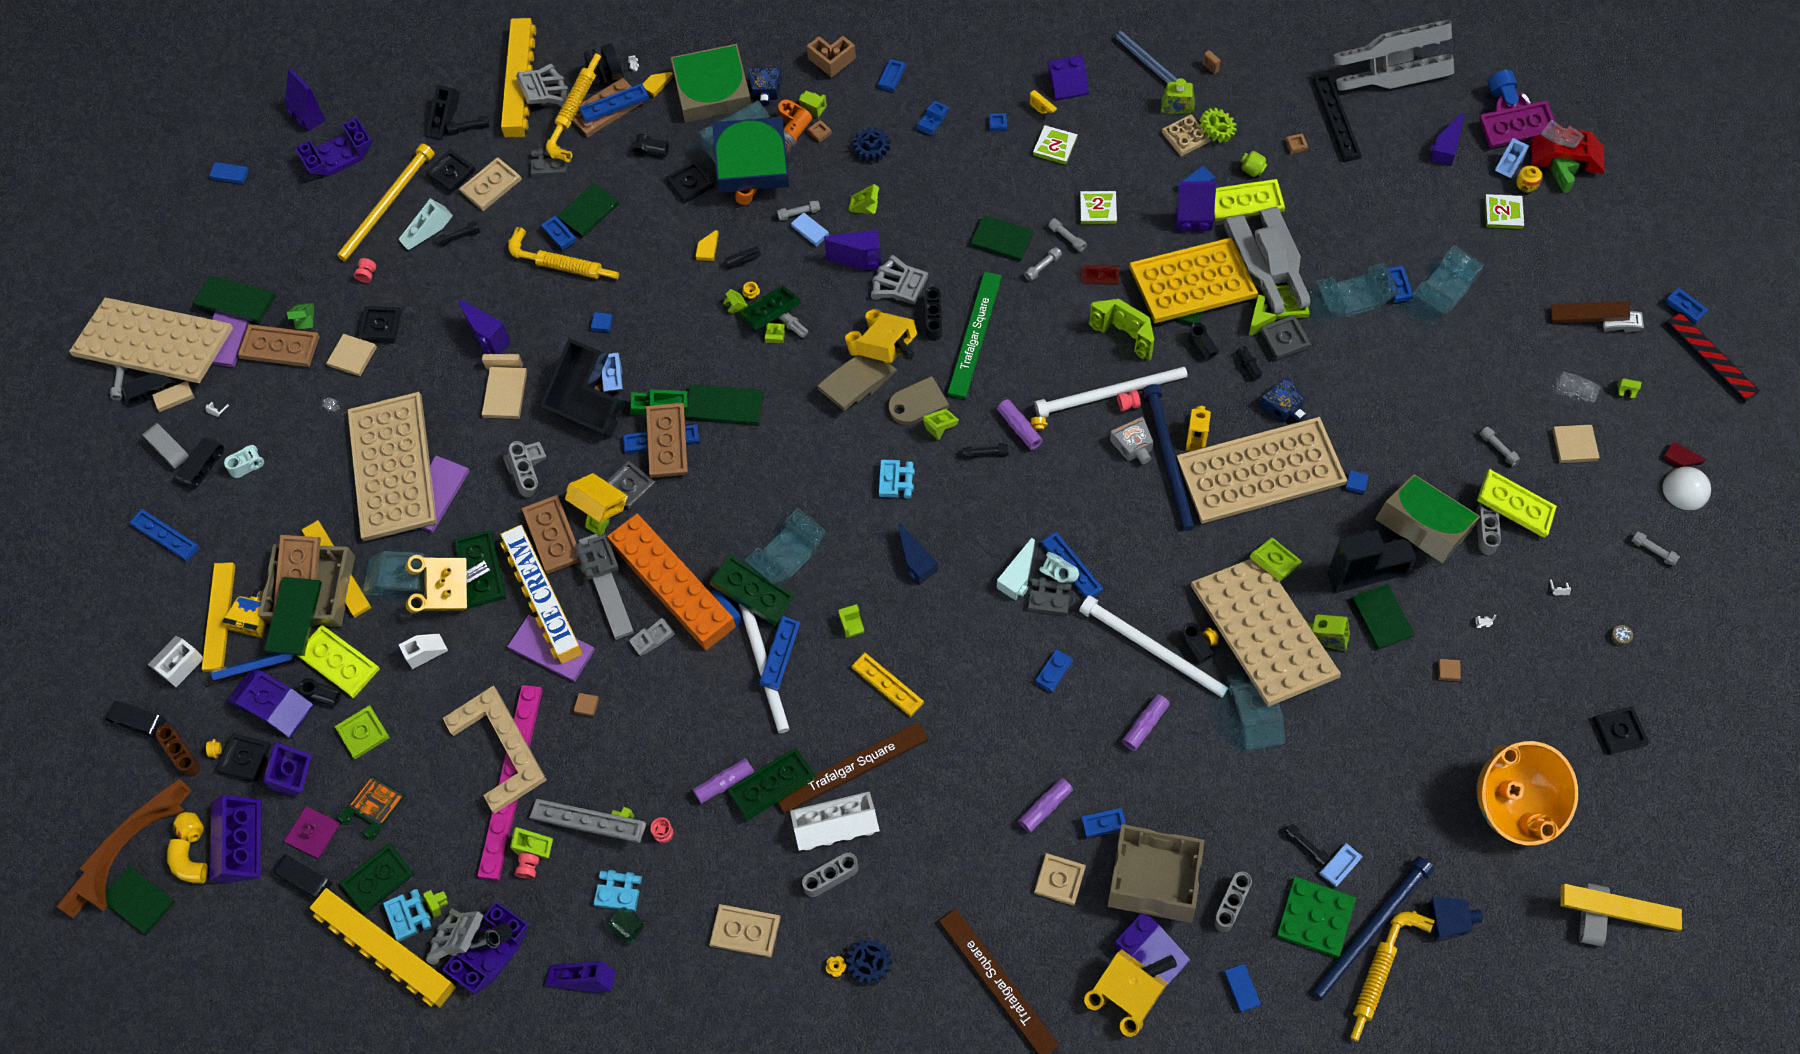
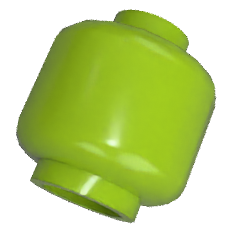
(1253, 163)

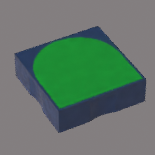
(750, 154)

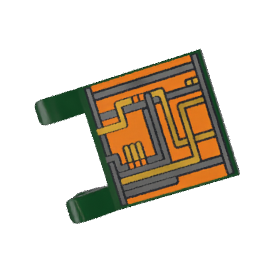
(374, 804)

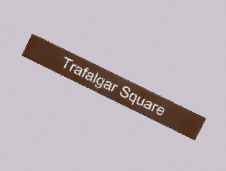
(856, 765)
(999, 983)

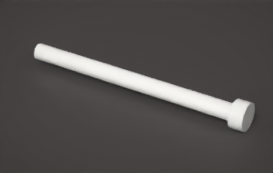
(1044, 408)
(1090, 607)
(761, 658)

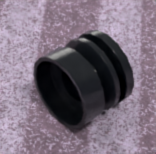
(607, 64)

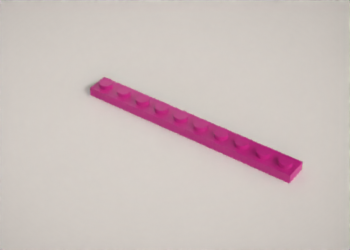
(502, 821)

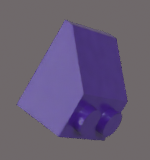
(1068, 77)
(287, 769)

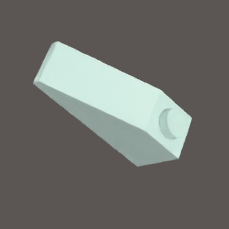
(427, 223)
(1015, 577)

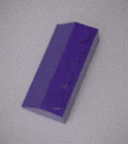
(235, 839)

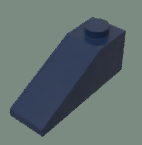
(918, 561)

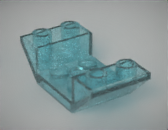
(1449, 281)
(1358, 293)
(788, 549)
(388, 572)
(1260, 724)

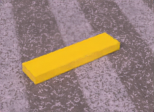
(887, 684)

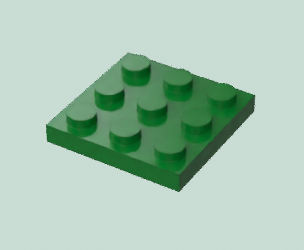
(1316, 917)

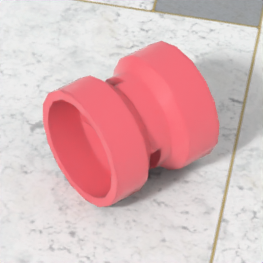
(365, 270)
(1128, 400)
(658, 830)
(527, 866)

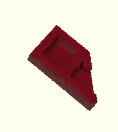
(1682, 456)

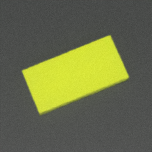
(1247, 199)
(1516, 503)
(338, 661)

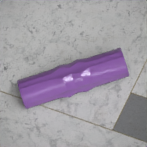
(1019, 424)
(1145, 722)
(723, 780)
(1045, 805)

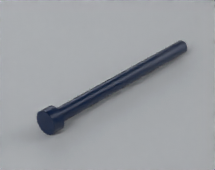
(1152, 394)
(1420, 869)

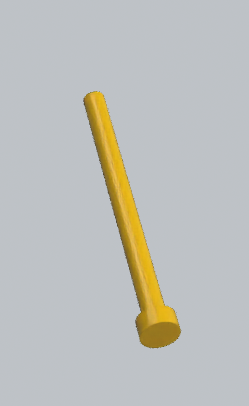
(424, 153)

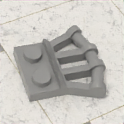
(534, 86)
(909, 285)
(460, 937)

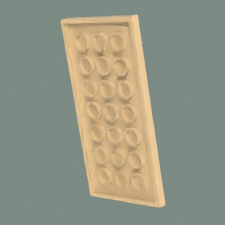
(151, 340)
(391, 466)
(1261, 470)
(1265, 631)

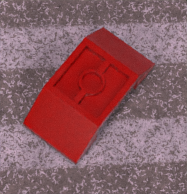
(1587, 150)

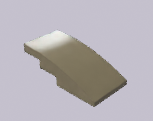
(855, 380)

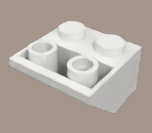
(176, 661)

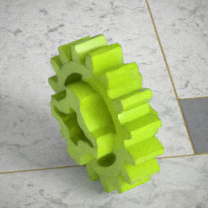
(1218, 125)

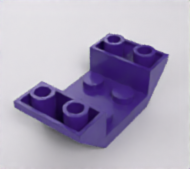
(338, 152)
(271, 702)
(481, 968)

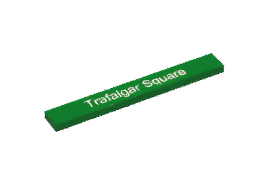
(974, 336)

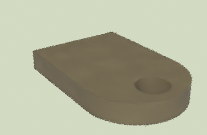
(917, 402)

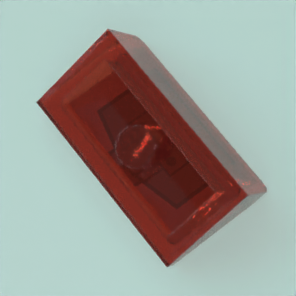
(1101, 274)

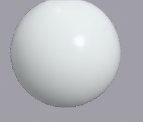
(1687, 488)

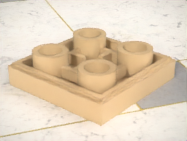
(1185, 135)

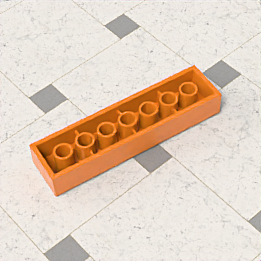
(671, 582)

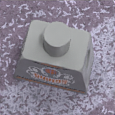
(1133, 440)

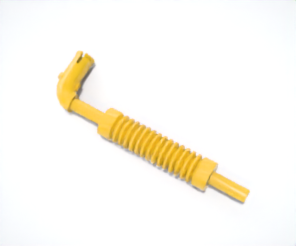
(570, 109)
(557, 261)
(1381, 966)

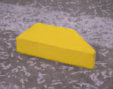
(657, 82)
(1040, 103)
(707, 247)

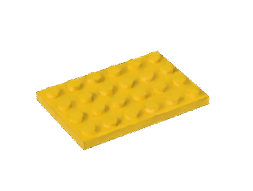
(1193, 280)

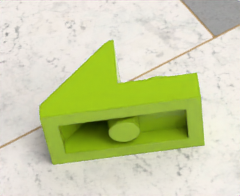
(865, 200)
(1260, 316)
(939, 421)
(531, 843)

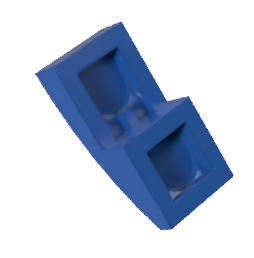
(934, 116)

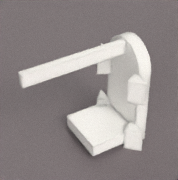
(633, 64)
(211, 410)
(1561, 591)
(1486, 621)

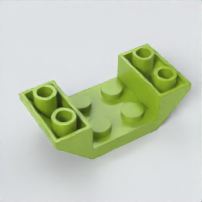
(1125, 318)

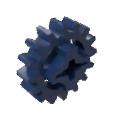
(871, 144)
(861, 964)

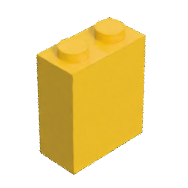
(596, 497)

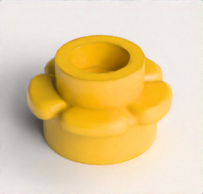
(750, 286)
(1038, 423)
(1210, 637)
(213, 748)
(835, 972)

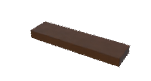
(1590, 312)

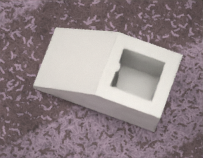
(422, 649)

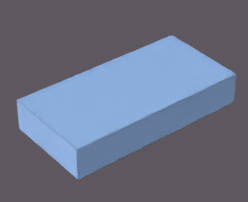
(809, 229)
(1340, 865)

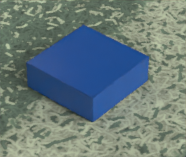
(998, 122)
(602, 322)
(1357, 482)

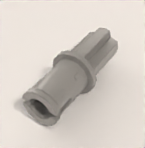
(793, 324)

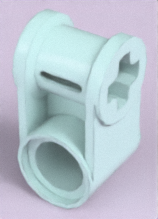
(244, 461)
(1056, 568)

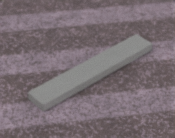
(610, 599)
(588, 820)

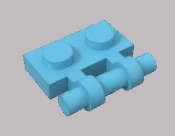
(889, 479)
(617, 897)
(400, 916)

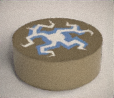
(1622, 635)

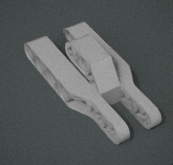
(1394, 49)
(1278, 252)

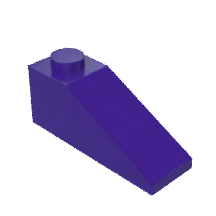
(1446, 144)
(582, 976)

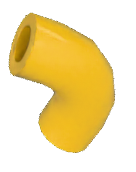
(181, 865)

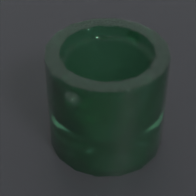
(626, 925)

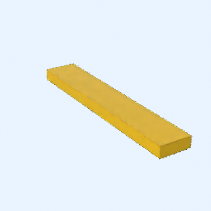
(355, 598)
(218, 608)
(1621, 907)

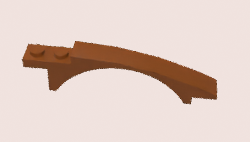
(92, 883)

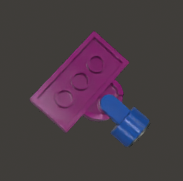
(1513, 113)

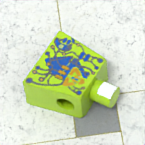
(1178, 98)
(1331, 631)

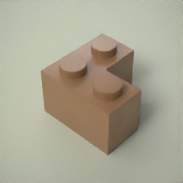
(831, 57)

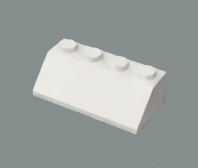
(834, 821)

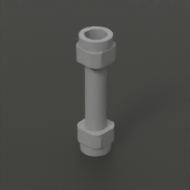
(813, 206)
(1078, 243)
(1032, 272)
(116, 391)
(1488, 435)
(1640, 539)

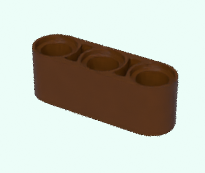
(173, 743)

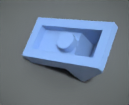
(1512, 158)
(612, 373)

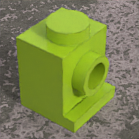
(813, 103)

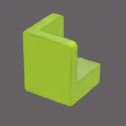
(851, 621)

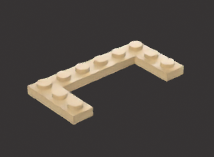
(528, 769)

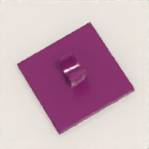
(312, 832)

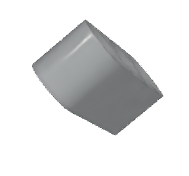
(165, 446)
(522, 477)
(1486, 533)
(836, 866)
(1238, 894)
(1593, 926)

